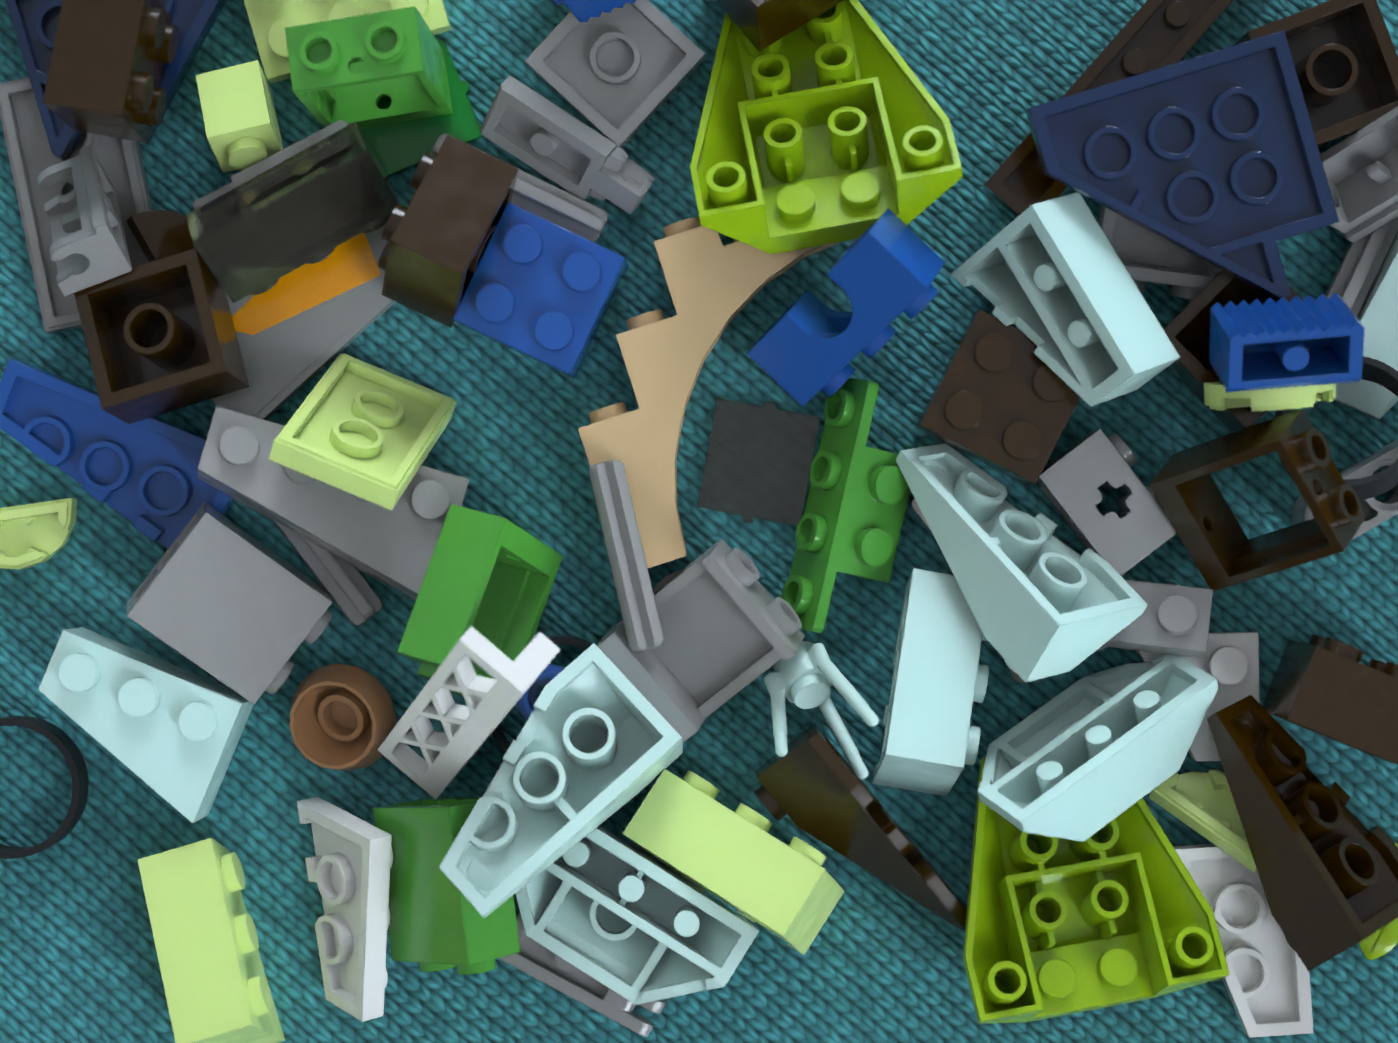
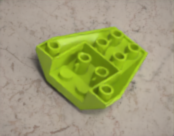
(817, 136)
(1082, 922)

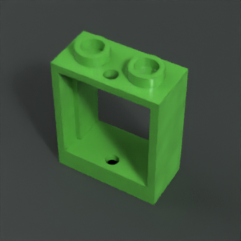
(355, 61)
(484, 578)

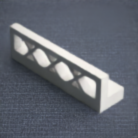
(468, 725)

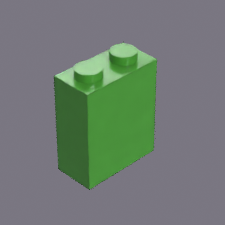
(427, 911)

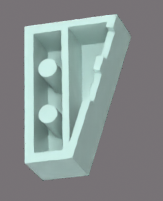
(932, 688)

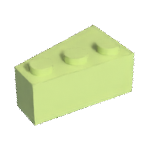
(736, 857)
(208, 946)

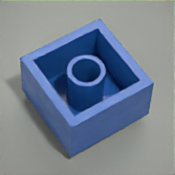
(541, 290)

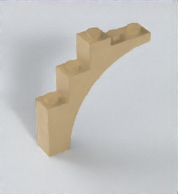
(664, 362)

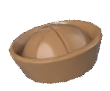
(355, 703)

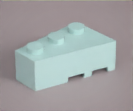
(1072, 299)
(150, 715)

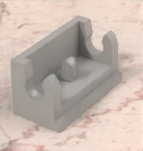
(1365, 177)
(85, 224)

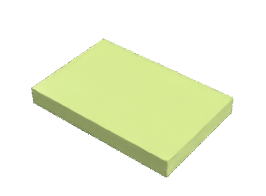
(363, 431)

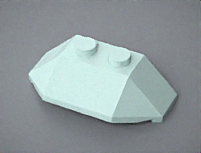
(1097, 747)
(632, 921)

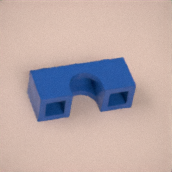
(883, 276)

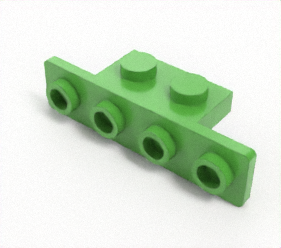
(850, 508)

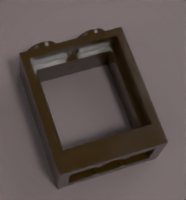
(1220, 544)

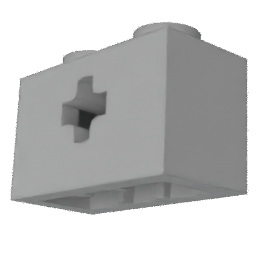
(1072, 489)

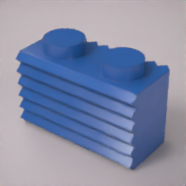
(1285, 343)

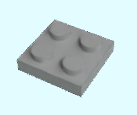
(616, 66)

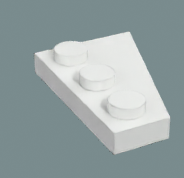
(354, 886)
(1266, 975)

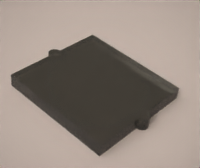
(758, 462)

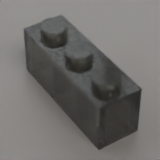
(293, 213)

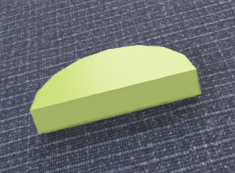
(1267, 399)
(35, 532)
(1208, 808)

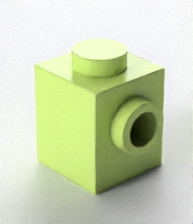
(239, 115)

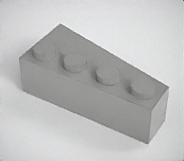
(377, 541)

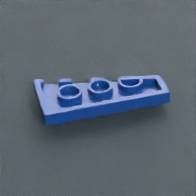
(136, 468)

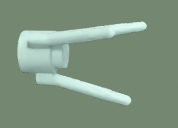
(807, 683)

